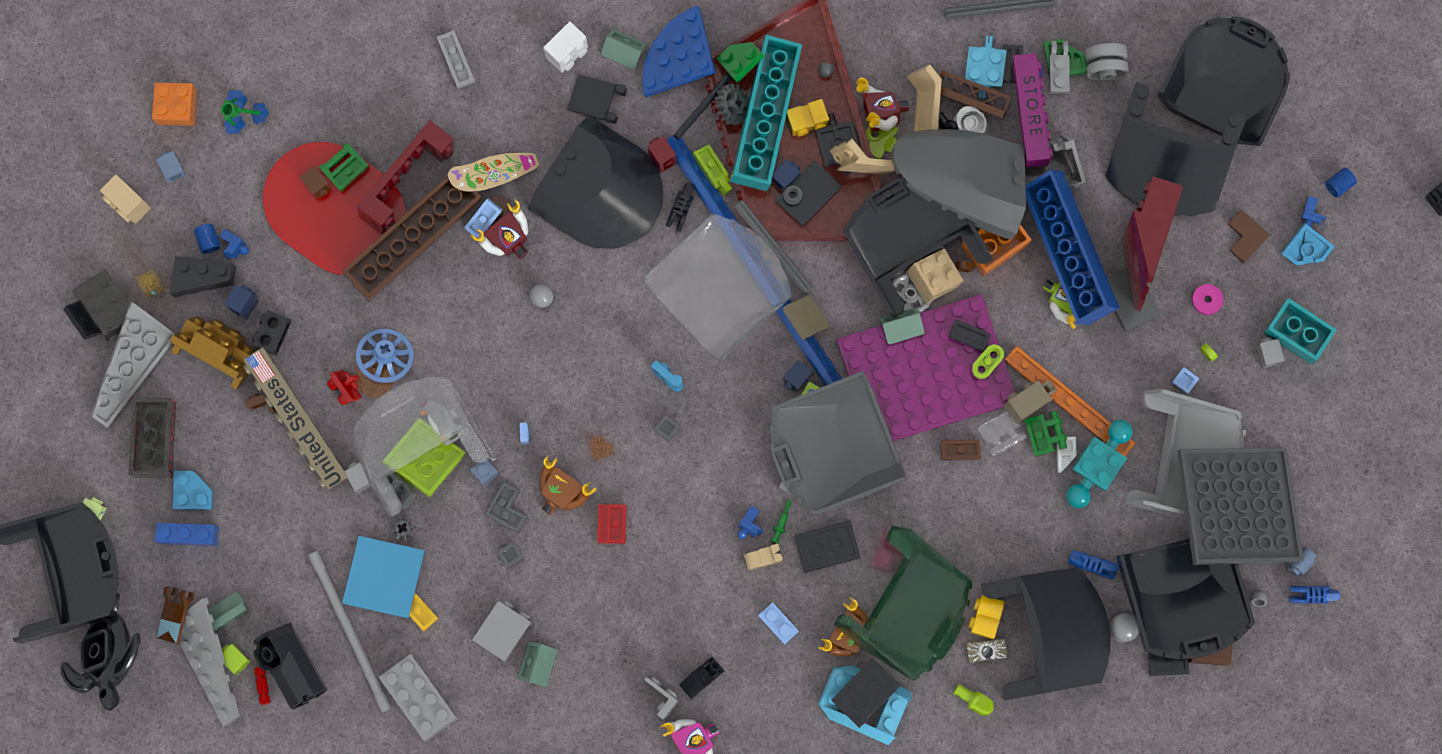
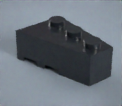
(198, 275)

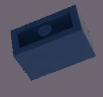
(241, 301)

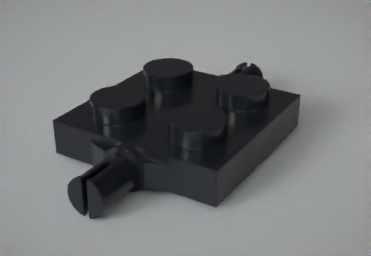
(833, 136)

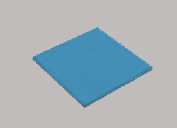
(383, 577)

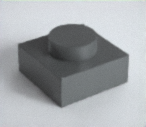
(667, 428)
(510, 554)

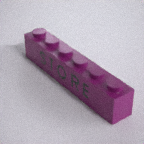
(1031, 110)

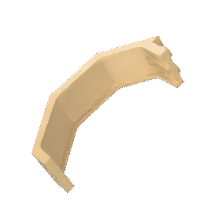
(928, 90)

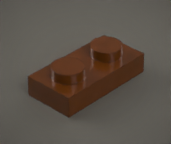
(960, 450)

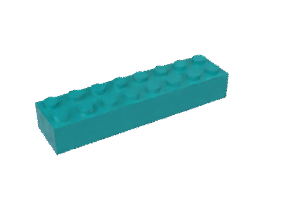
(766, 113)

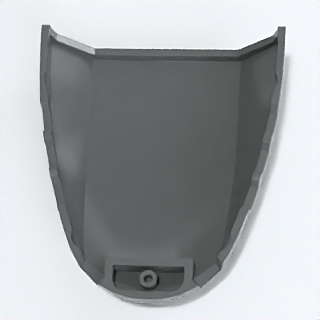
(968, 174)

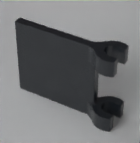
(594, 98)

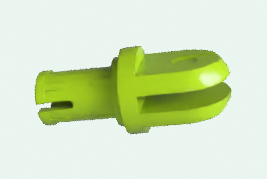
(975, 700)

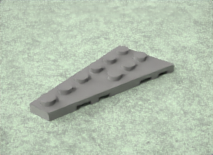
(135, 354)
(207, 660)

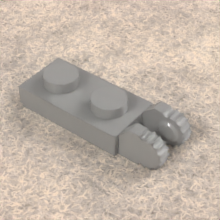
(1059, 69)

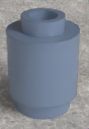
(1301, 568)

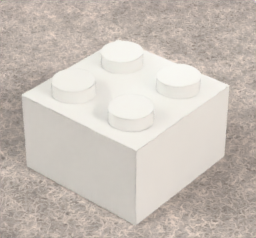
(566, 47)

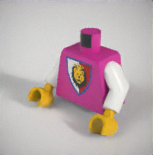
(691, 736)

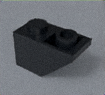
(701, 677)

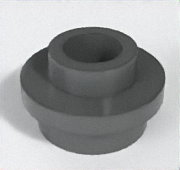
(792, 189)

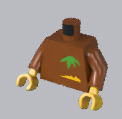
(561, 489)
(839, 643)

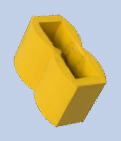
(987, 617)

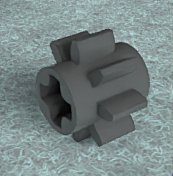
(403, 534)

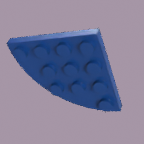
(678, 54)

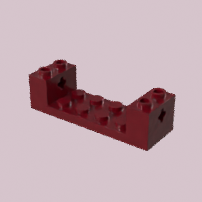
(431, 139)

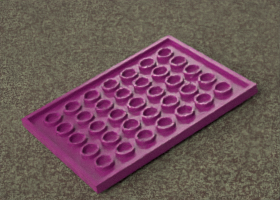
(929, 376)

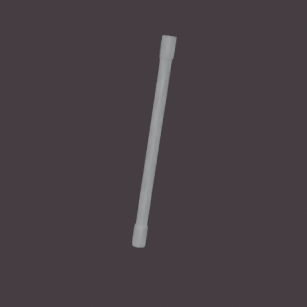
(379, 696)

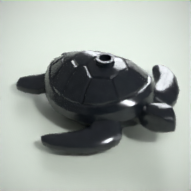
(105, 658)

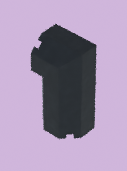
(289, 664)

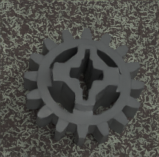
(732, 104)

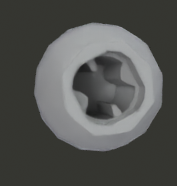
(541, 295)

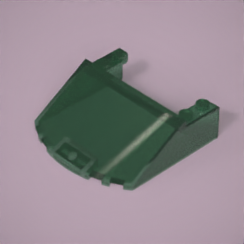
(917, 612)

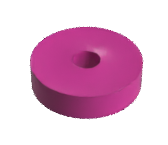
(1213, 293)

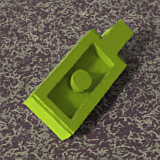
(713, 169)

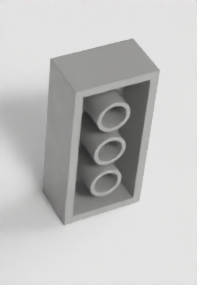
(418, 697)

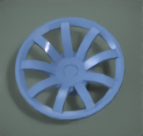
(384, 353)

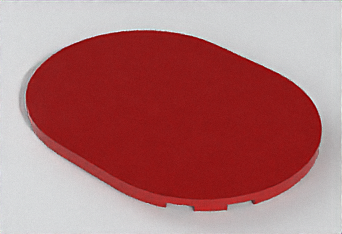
(325, 227)

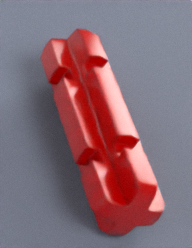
(262, 686)

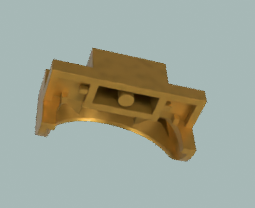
(215, 345)

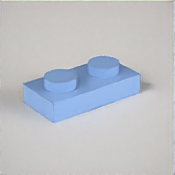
(483, 217)
(778, 623)

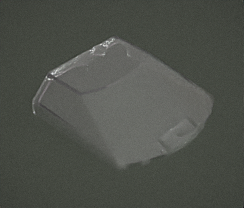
(720, 284)

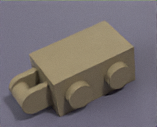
(1029, 400)

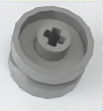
(1107, 61)

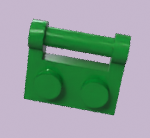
(348, 171)

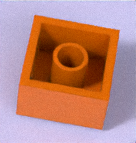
(174, 104)

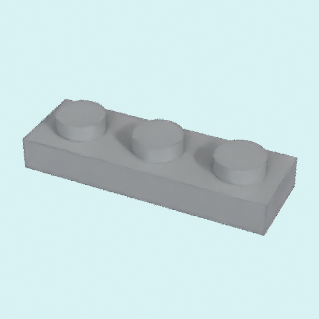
(456, 59)

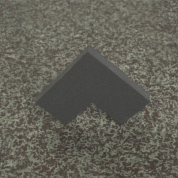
(501, 510)

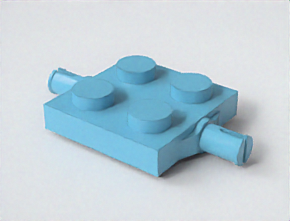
(986, 66)

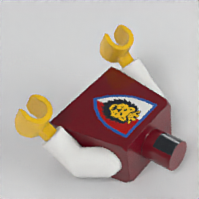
(880, 107)
(506, 234)

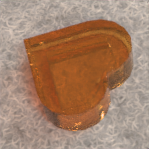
(600, 448)

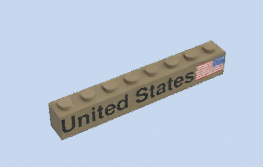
(295, 418)

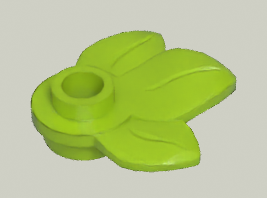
(884, 141)

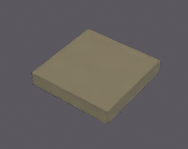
(806, 317)

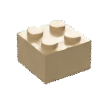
(124, 200)
(934, 276)

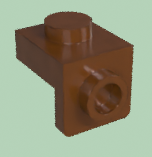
(256, 401)

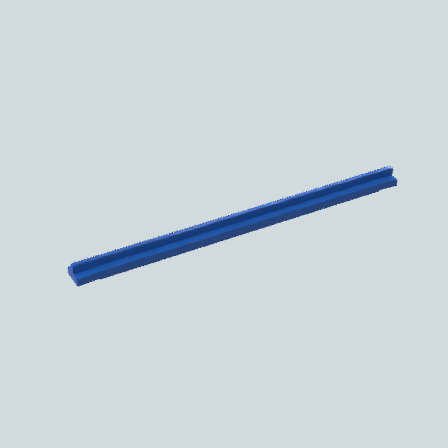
(716, 205)

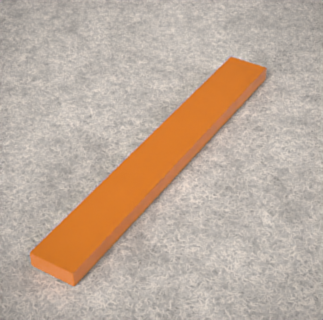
(1064, 397)

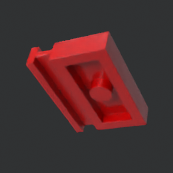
(612, 524)

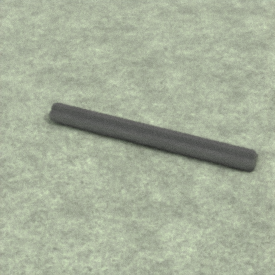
(995, 7)
(785, 261)

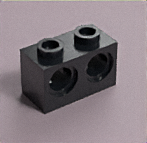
(276, 334)

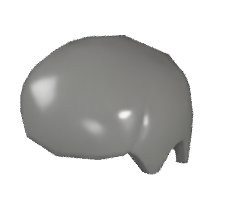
(1123, 627)

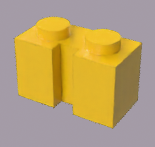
(807, 118)

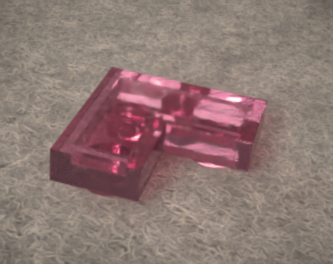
(885, 554)

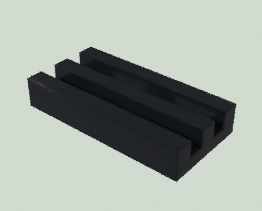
(1012, 48)

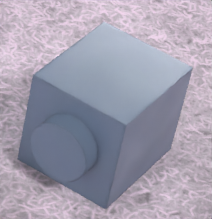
(170, 166)
(484, 472)

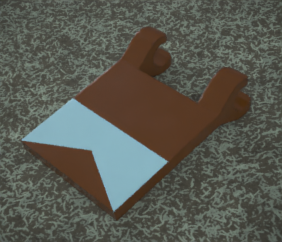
(173, 615)

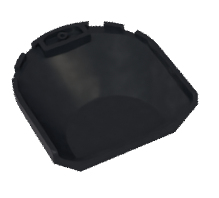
(1226, 71)
(600, 188)

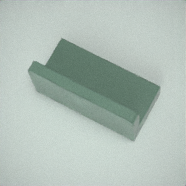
(623, 48)
(903, 326)
(227, 611)
(537, 664)

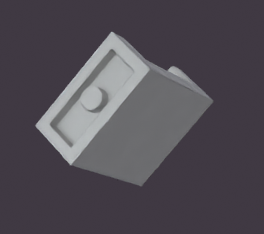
(502, 630)

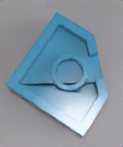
(1307, 247)
(191, 492)

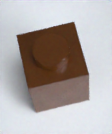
(315, 182)

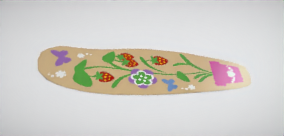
(492, 171)

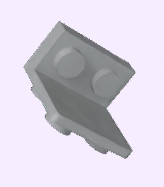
(665, 707)

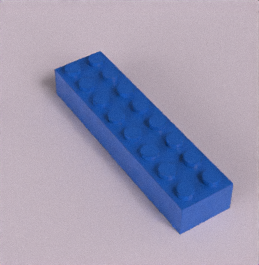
(1070, 248)

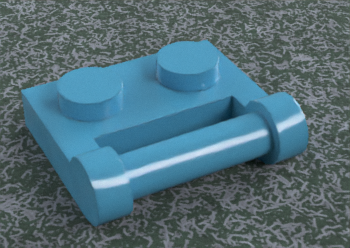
(662, 371)

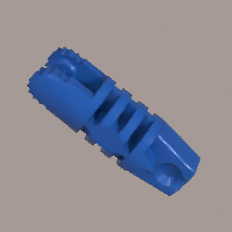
(1093, 564)
(1314, 594)

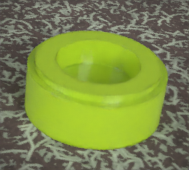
(1208, 352)

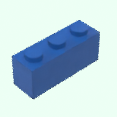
(186, 534)

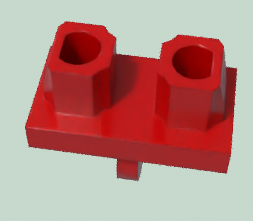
(347, 386)

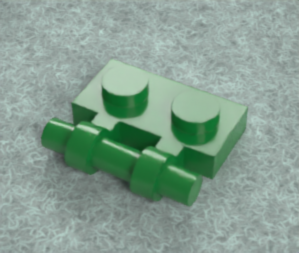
(1040, 435)

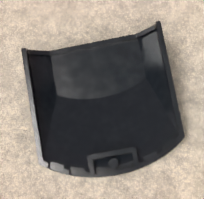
(1184, 606)

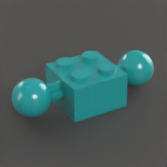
(1099, 463)

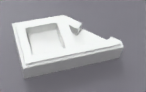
(1066, 455)

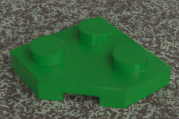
(740, 59)
(1077, 60)

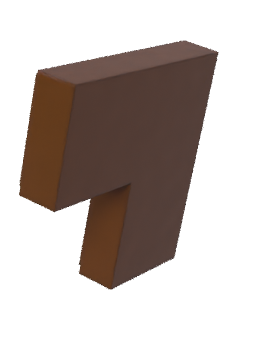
(1251, 235)

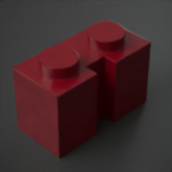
(661, 154)

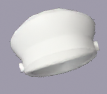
(971, 120)

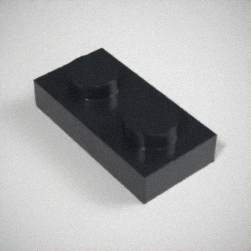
(81, 320)

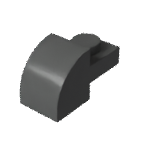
(403, 489)

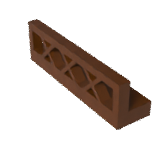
(971, 101)

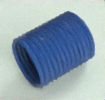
(1341, 182)
(207, 238)

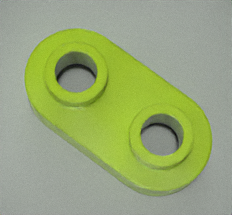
(987, 362)

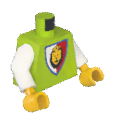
(1059, 303)

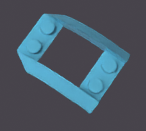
(888, 718)

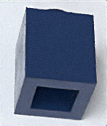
(785, 174)
(797, 376)

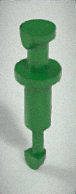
(779, 529)

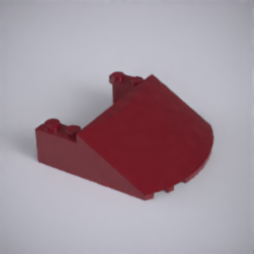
(1147, 235)

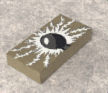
(986, 650)

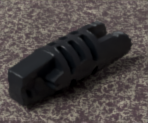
(681, 206)

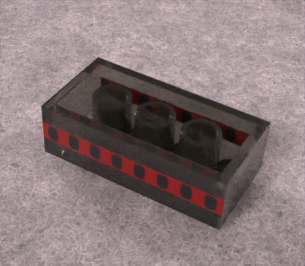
(152, 437)

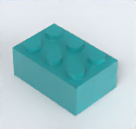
(1300, 331)

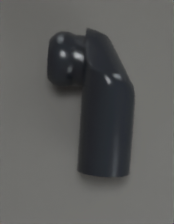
(946, 123)

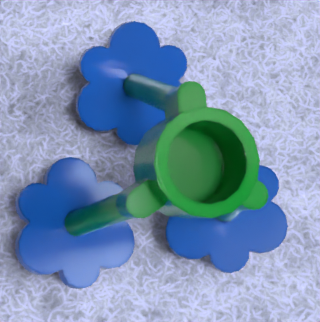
(234, 105)

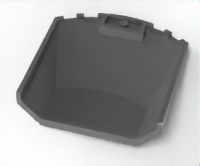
(834, 445)

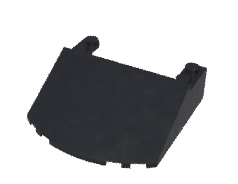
(1159, 152)
(900, 229)
(76, 564)
(1065, 627)

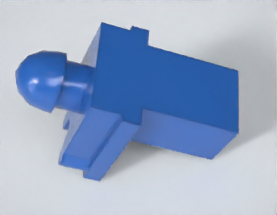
(1308, 212)
(236, 245)
(747, 525)

